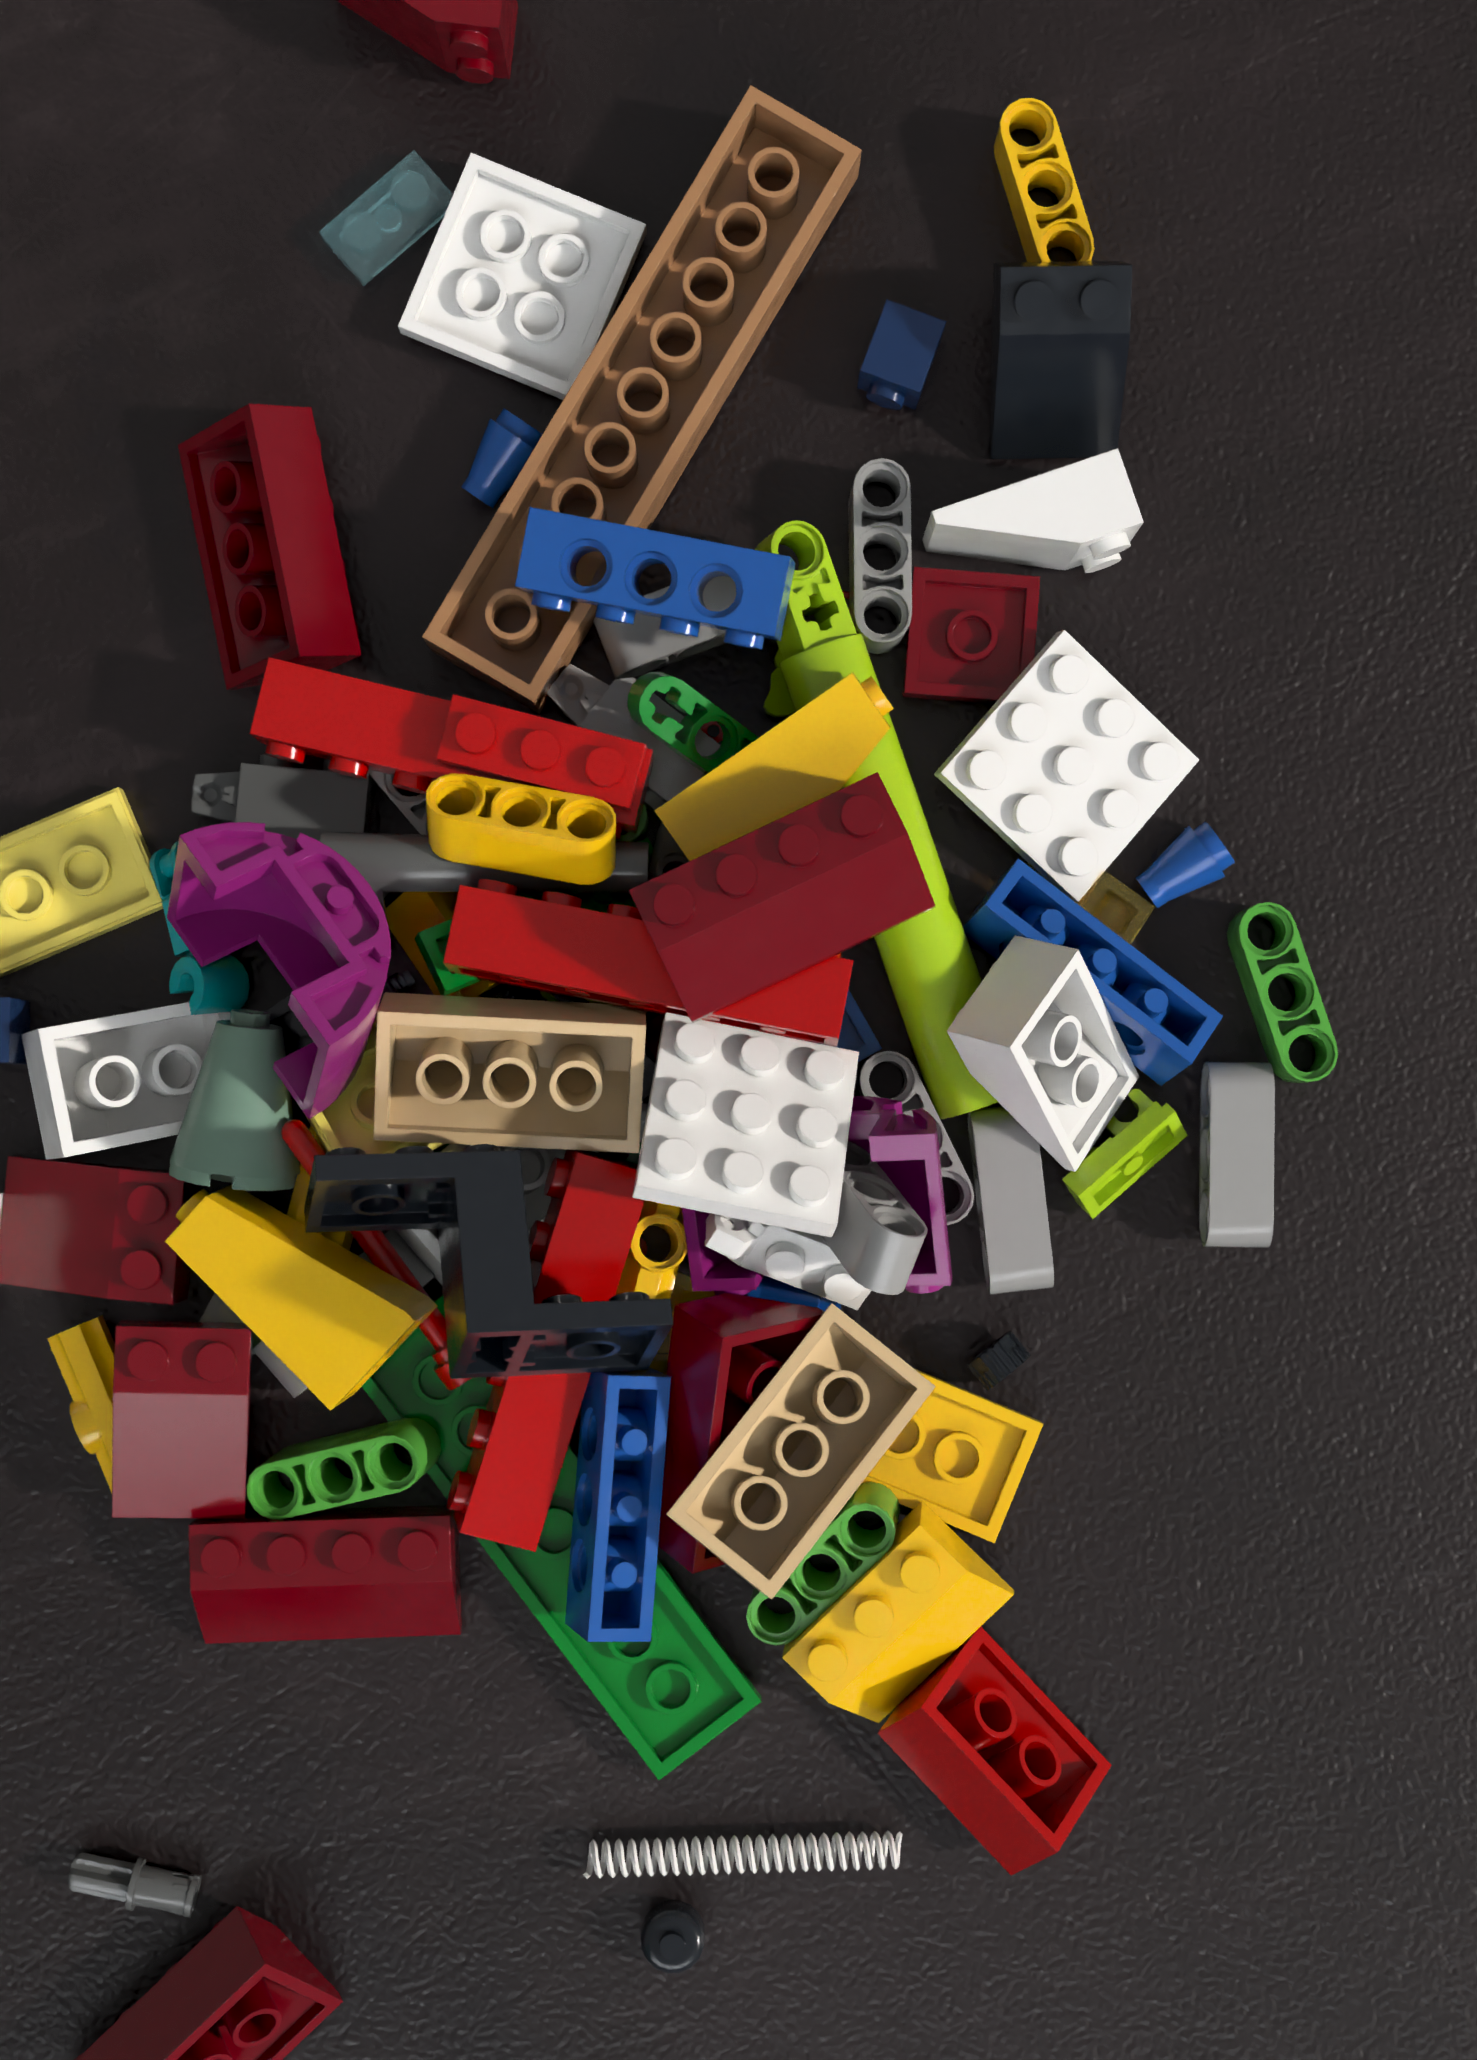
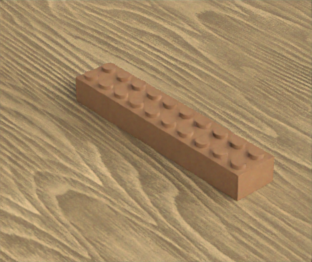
(652, 383)

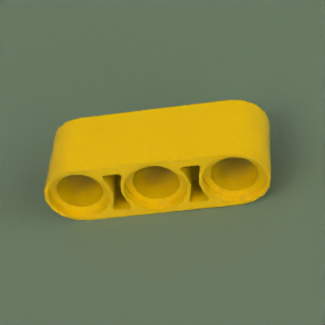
(1041, 167)
(521, 829)

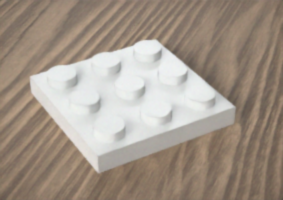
(521, 277)
(1067, 766)
(747, 1125)

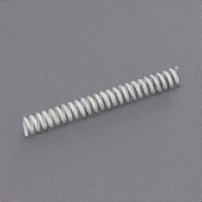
(741, 1856)

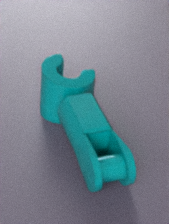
(215, 986)

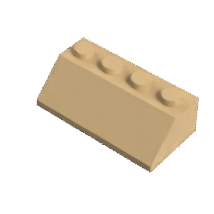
(509, 1072)
(800, 1451)

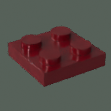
(969, 633)

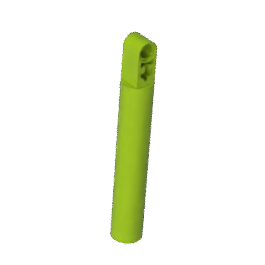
(930, 954)

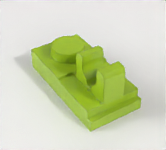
(1126, 1157)

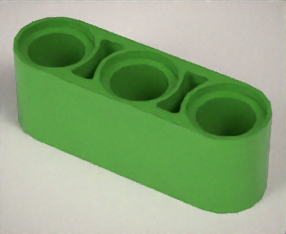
(1306, 1015)
(322, 1486)
(815, 1591)

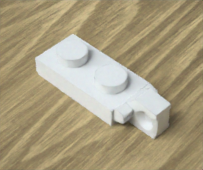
(786, 1256)

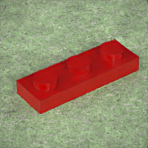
(541, 752)

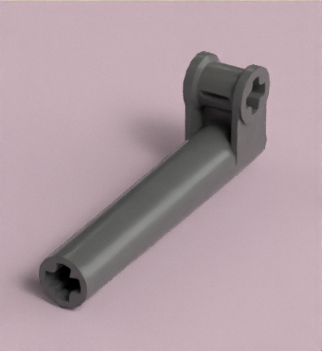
(409, 865)

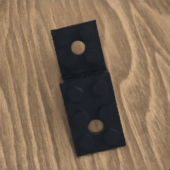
(485, 1261)

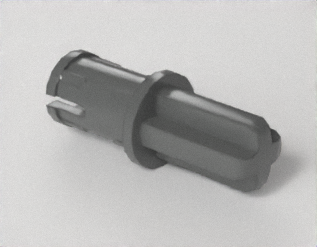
(134, 1883)

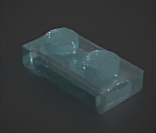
(387, 218)

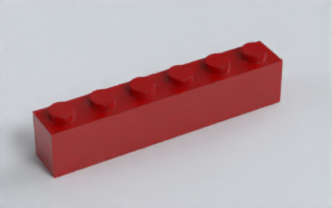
(370, 728)
(614, 961)
(532, 1417)

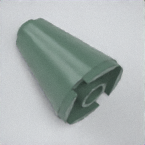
(238, 1111)

